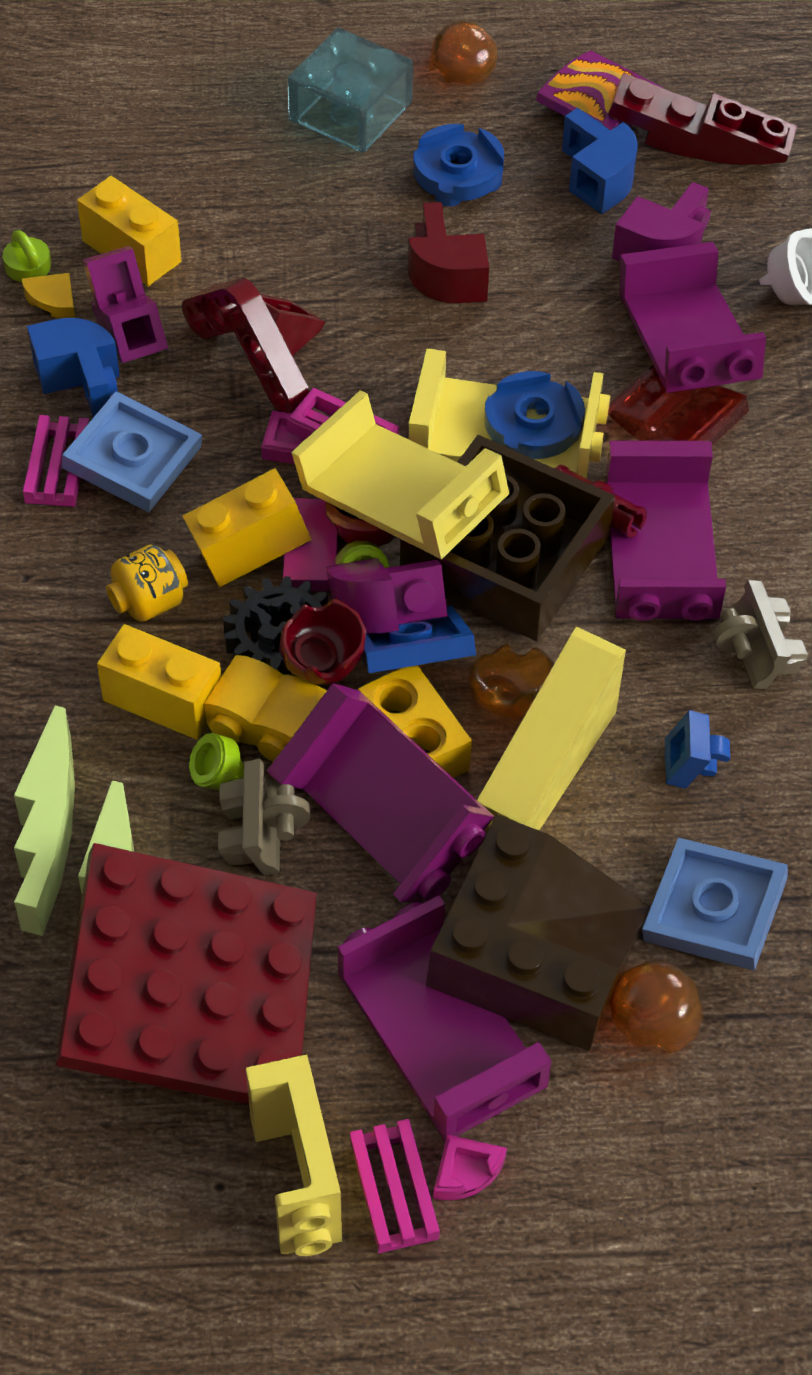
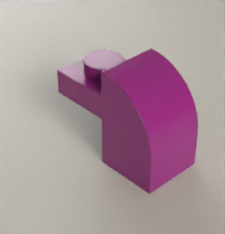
(654, 227)
(122, 304)
(389, 594)

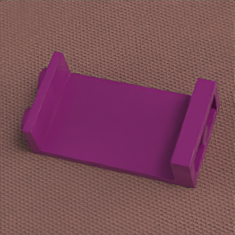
(686, 318)
(672, 559)
(383, 792)
(450, 1052)

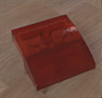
(684, 415)

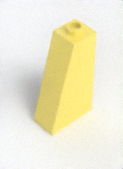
(557, 731)

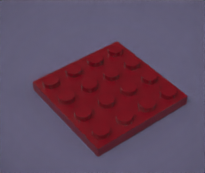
(184, 974)

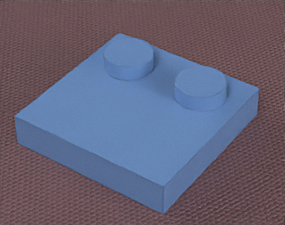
(131, 451)
(715, 903)

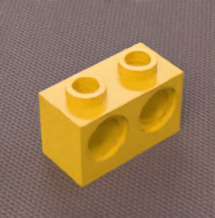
(422, 717)

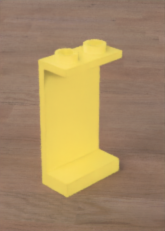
(452, 413)
(397, 480)

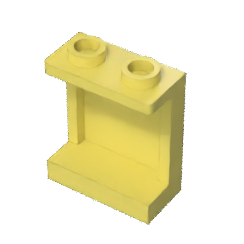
(285, 1104)

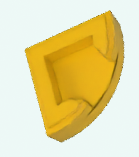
(51, 294)

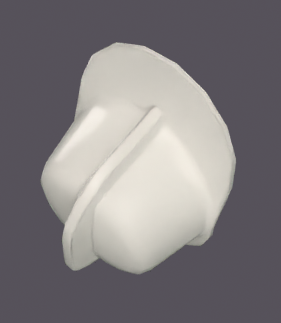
(791, 269)

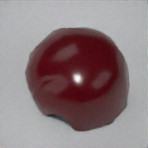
(323, 642)

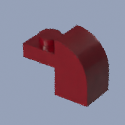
(450, 265)

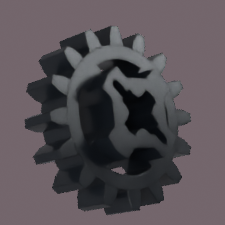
(264, 616)

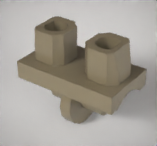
(755, 633)
(268, 816)

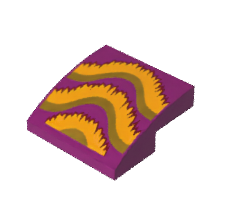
(587, 85)

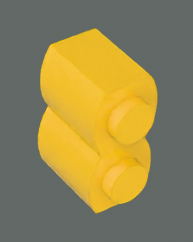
(260, 705)

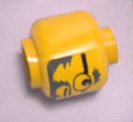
(146, 583)

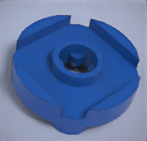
(453, 182)
(534, 438)

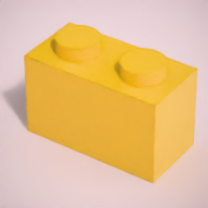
(120, 217)
(247, 527)
(158, 680)

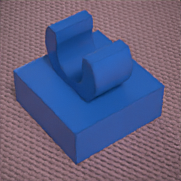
(693, 750)

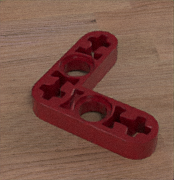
(241, 309)

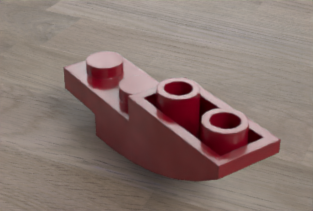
(711, 132)

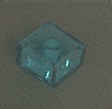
(350, 89)

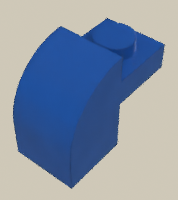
(600, 160)
(74, 355)

